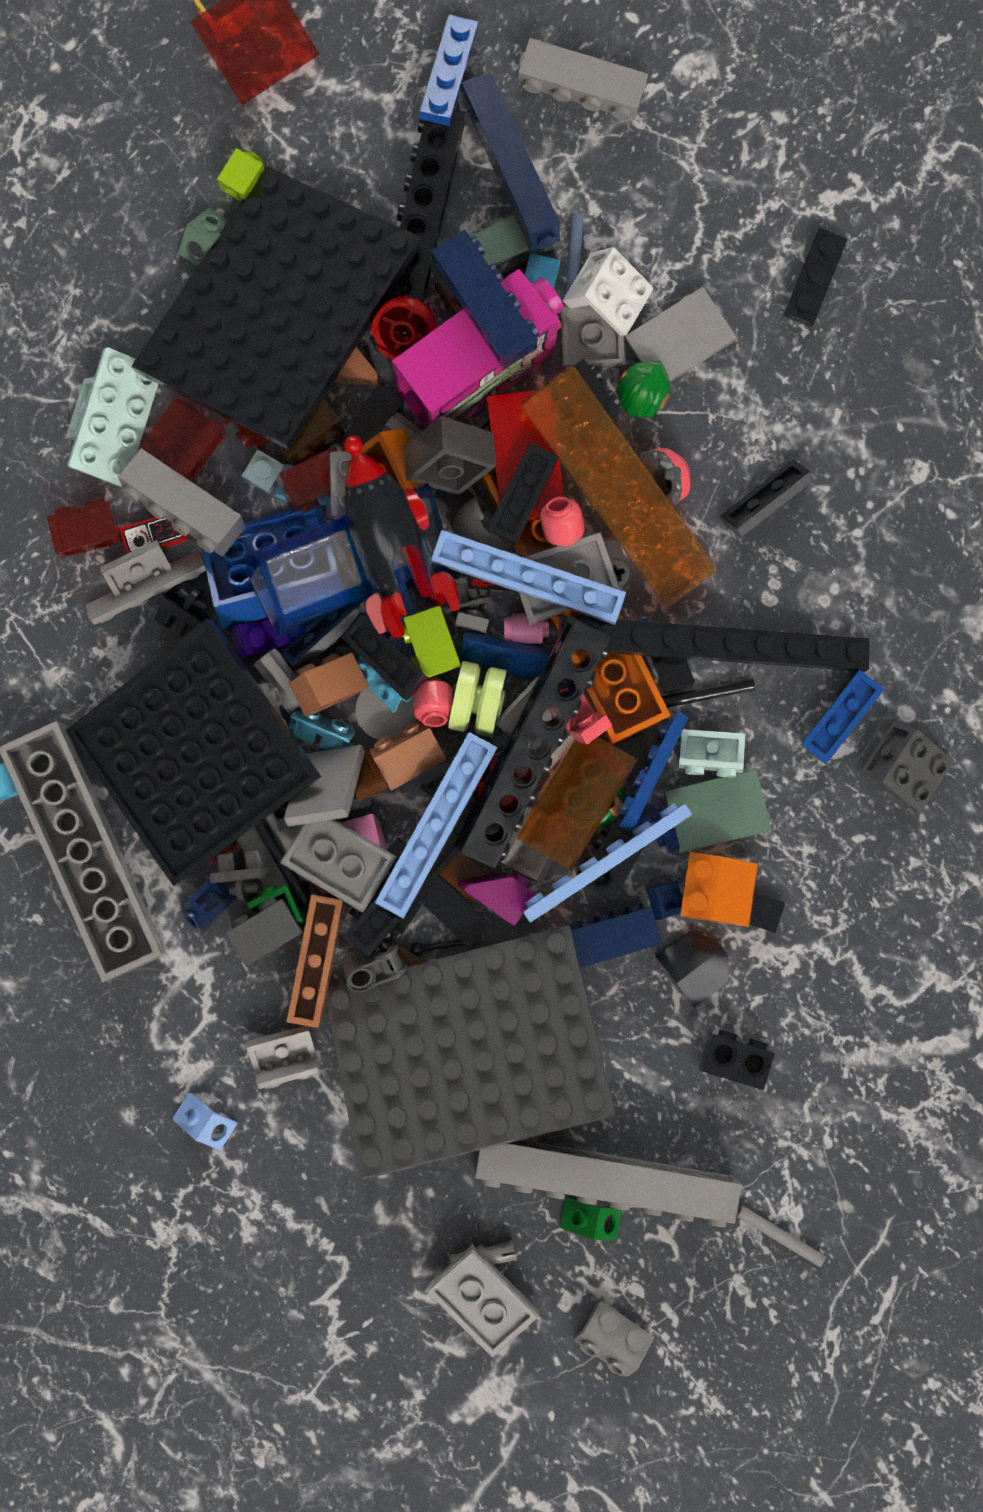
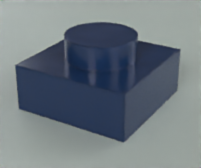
(665, 900)

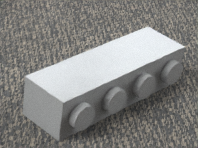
(582, 79)
(181, 503)

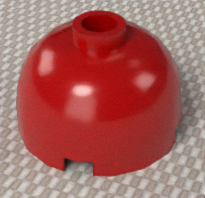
(401, 325)

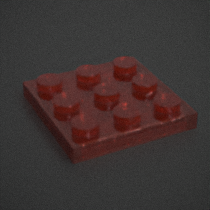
(254, 43)

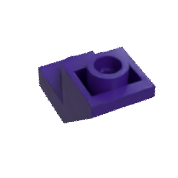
(257, 639)

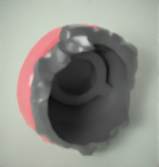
(669, 473)

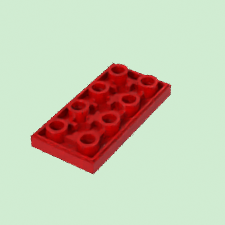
(512, 436)

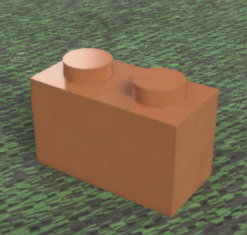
(328, 683)
(407, 754)

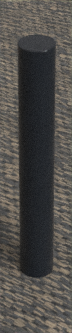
(709, 693)
(277, 854)

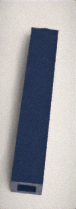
(511, 162)

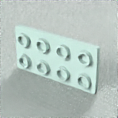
(110, 417)

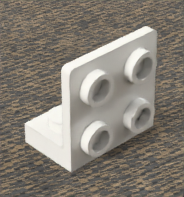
(610, 288)

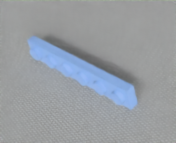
(528, 577)
(436, 825)
(616, 854)

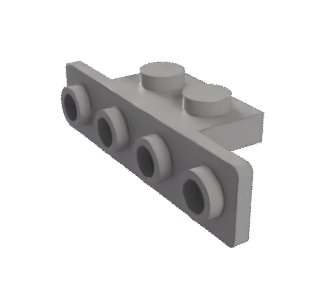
(140, 577)

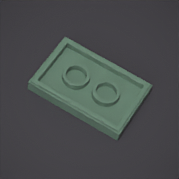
(720, 810)

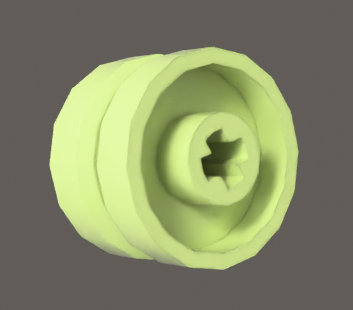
(477, 699)

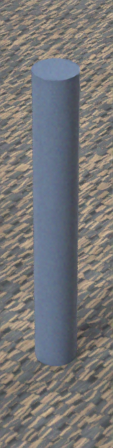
(574, 248)

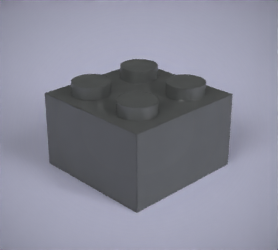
(450, 455)
(265, 932)

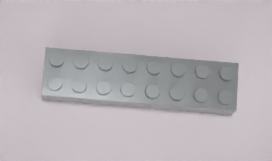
(82, 851)
(611, 1179)

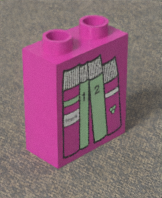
(455, 369)

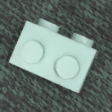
(712, 752)

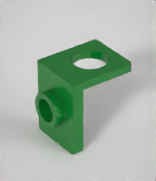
(281, 893)
(589, 1220)

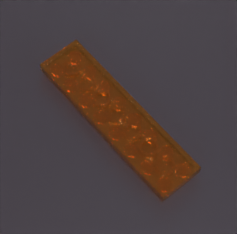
(618, 486)

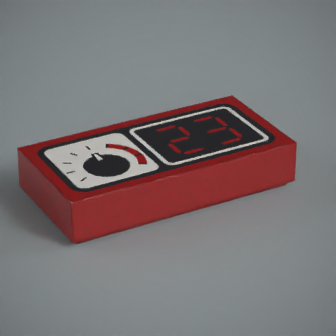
(149, 530)

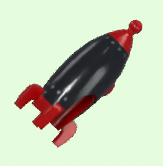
(381, 523)

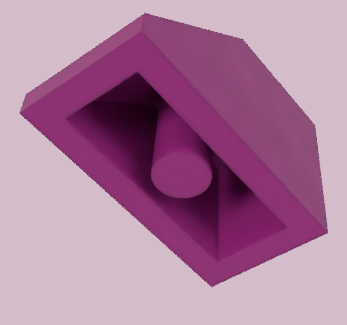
(500, 893)

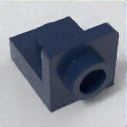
(206, 904)

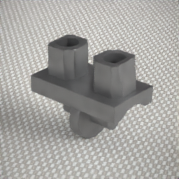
(229, 870)

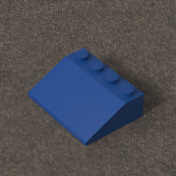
(228, 582)

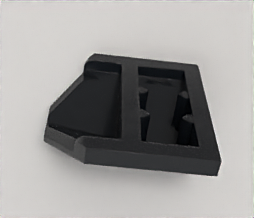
(696, 966)

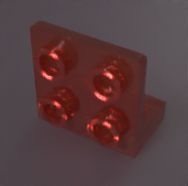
(184, 439)

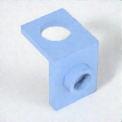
(200, 1121)

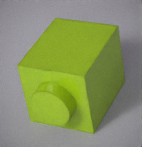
(240, 174)

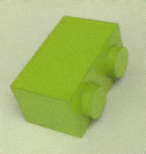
(431, 642)

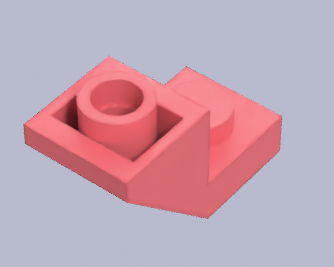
(587, 723)

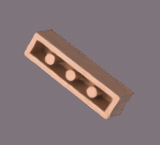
(315, 961)

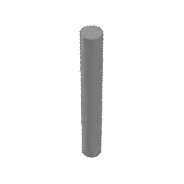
(781, 1236)

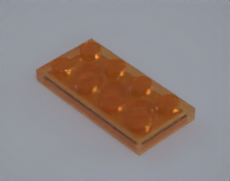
(576, 800)

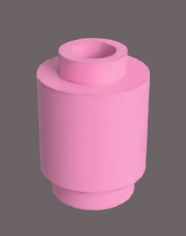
(518, 629)

